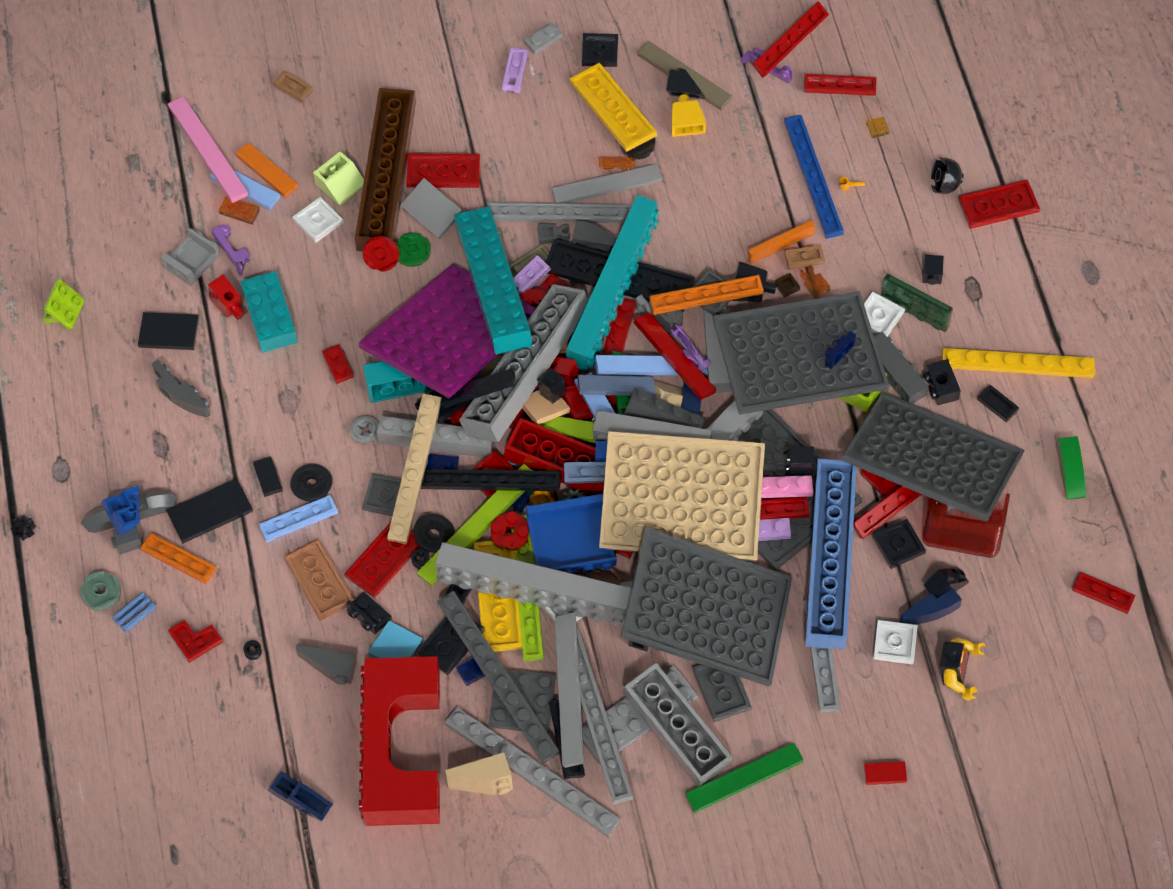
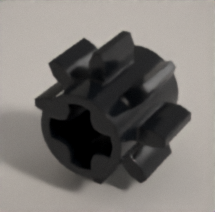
(23, 527)

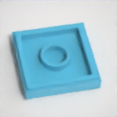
(395, 643)

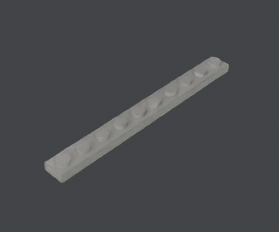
(601, 730)
(533, 772)

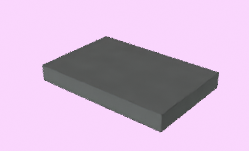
(721, 692)

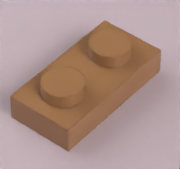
(293, 86)
(804, 257)

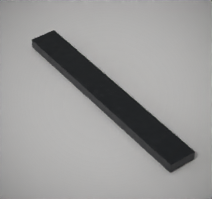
(491, 480)

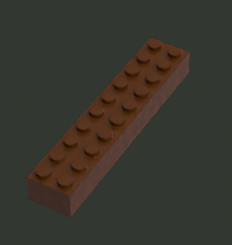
(385, 165)

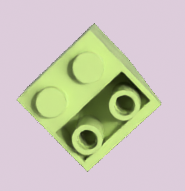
(338, 178)

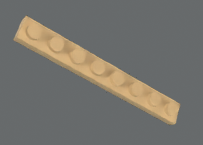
(414, 469)

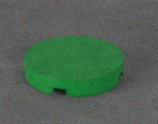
(413, 249)

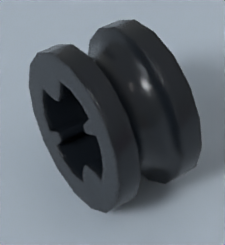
(422, 554)
(248, 654)

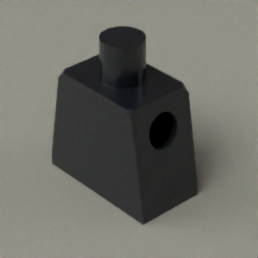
(746, 270)

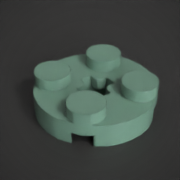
(100, 601)

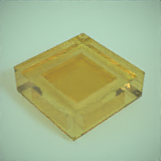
(877, 127)

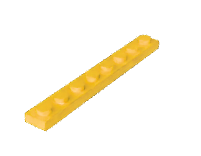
(1020, 362)

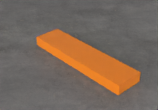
(266, 170)
(781, 241)
(178, 558)

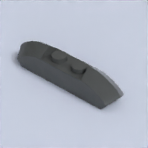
(151, 504)

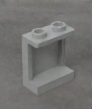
(191, 257)

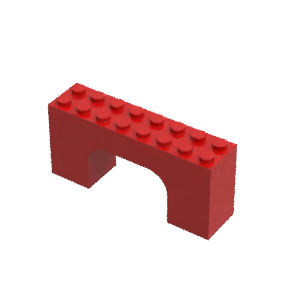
(386, 792)

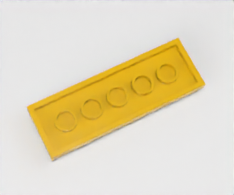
(613, 107)
(499, 615)

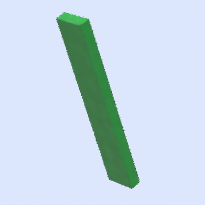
(744, 777)

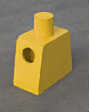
(687, 117)

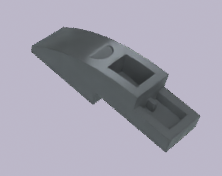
(180, 393)

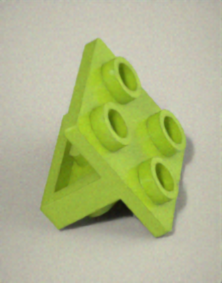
(63, 305)

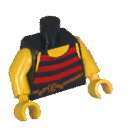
(954, 665)

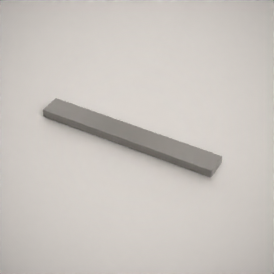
(559, 212)
(569, 690)

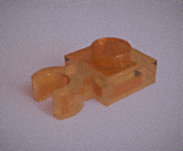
(814, 283)

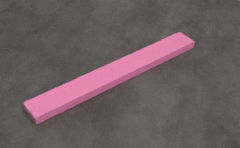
(208, 149)

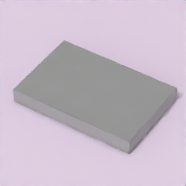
(431, 208)

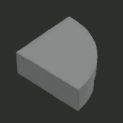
(642, 305)

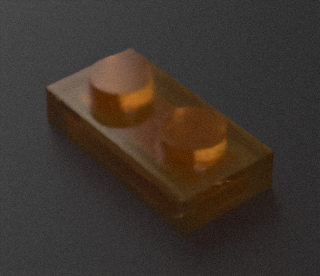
(609, 162)
(239, 210)

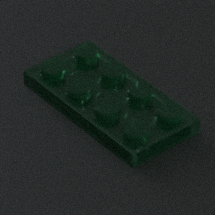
(917, 303)

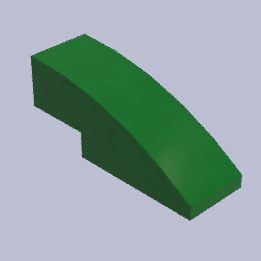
(1071, 467)

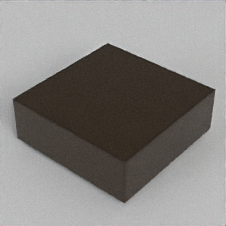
(787, 285)

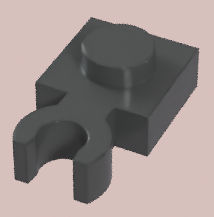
(549, 232)

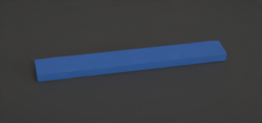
(813, 177)

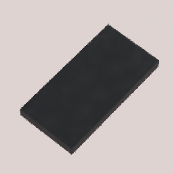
(209, 511)

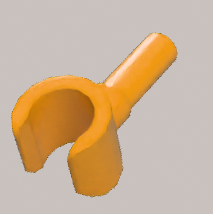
(845, 184)

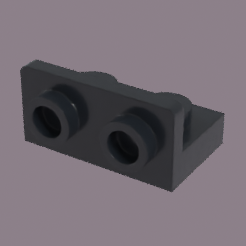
(368, 612)

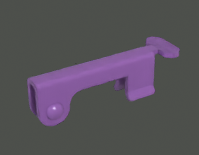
(784, 74)
(239, 257)
(691, 351)

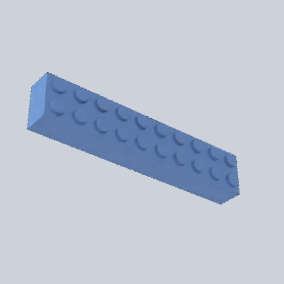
(831, 555)

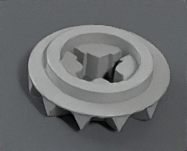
(363, 423)

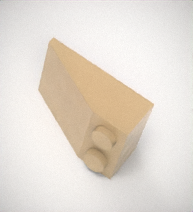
(482, 776)

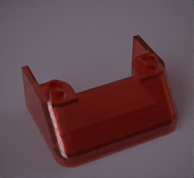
(963, 533)

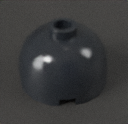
(946, 175)

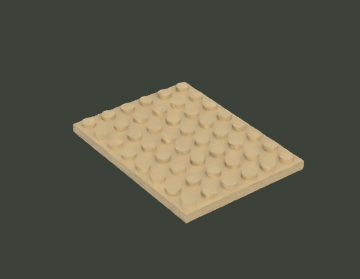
(684, 489)

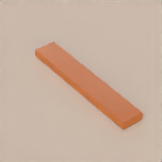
(706, 294)

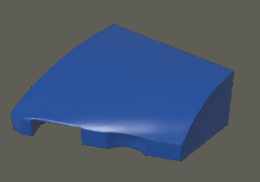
(123, 509)

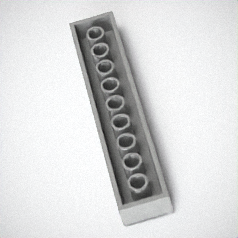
(550, 329)
(532, 584)

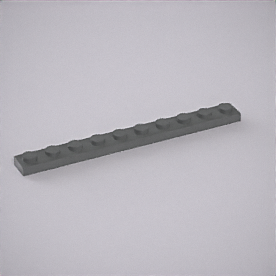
(498, 677)

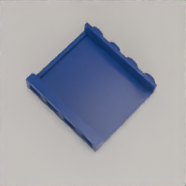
(568, 535)

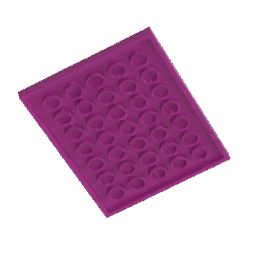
(437, 334)

